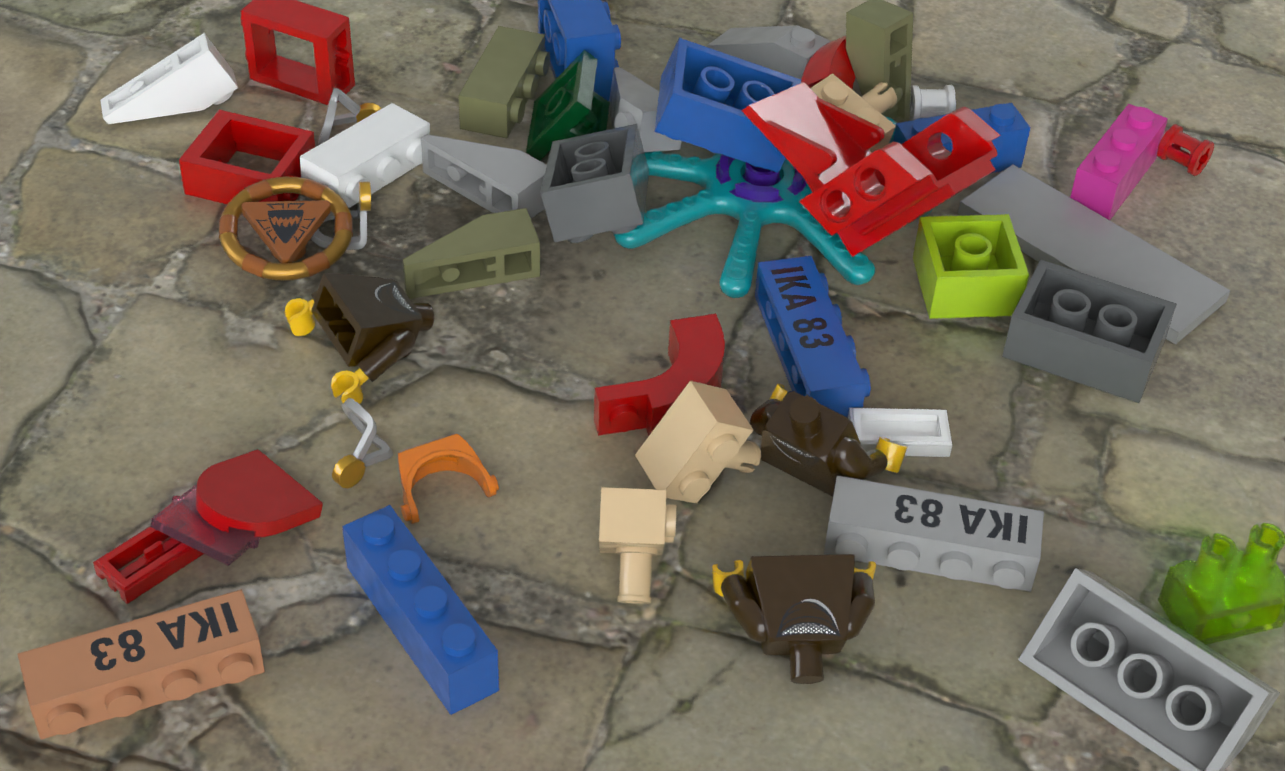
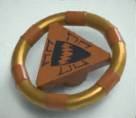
(286, 227)

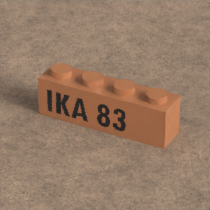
(140, 664)

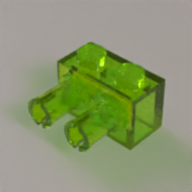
(1228, 588)

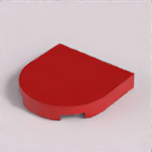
(253, 496)

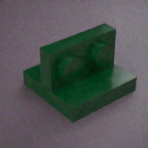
(568, 107)

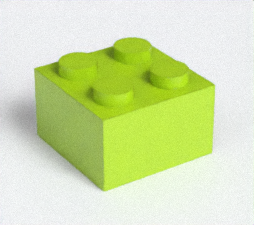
(969, 266)

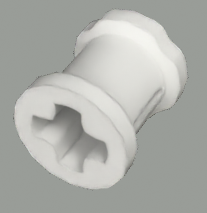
(931, 102)

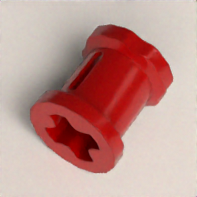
(1171, 146)

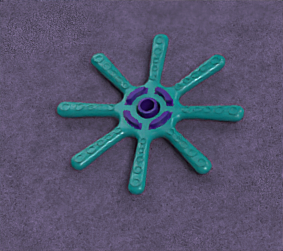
(754, 199)

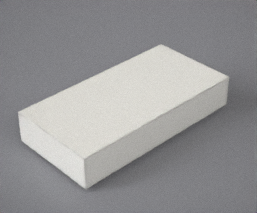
(921, 430)

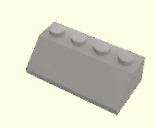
(1147, 675)

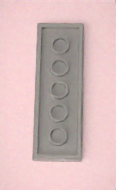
(1077, 238)

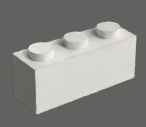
(368, 151)

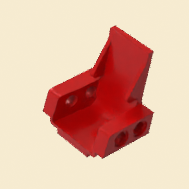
(876, 192)

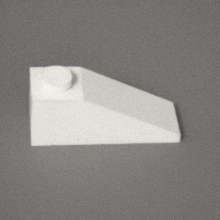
(176, 85)

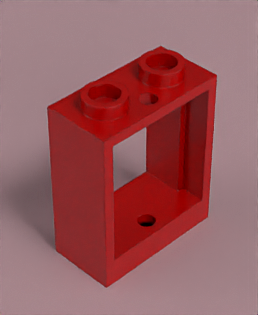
(322, 27)
(205, 161)

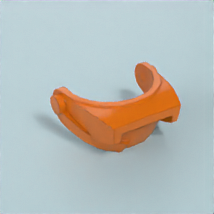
(443, 454)

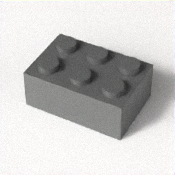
(596, 184)
(1089, 330)

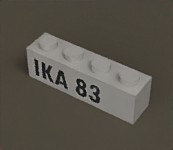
(935, 533)

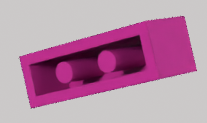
(1119, 160)

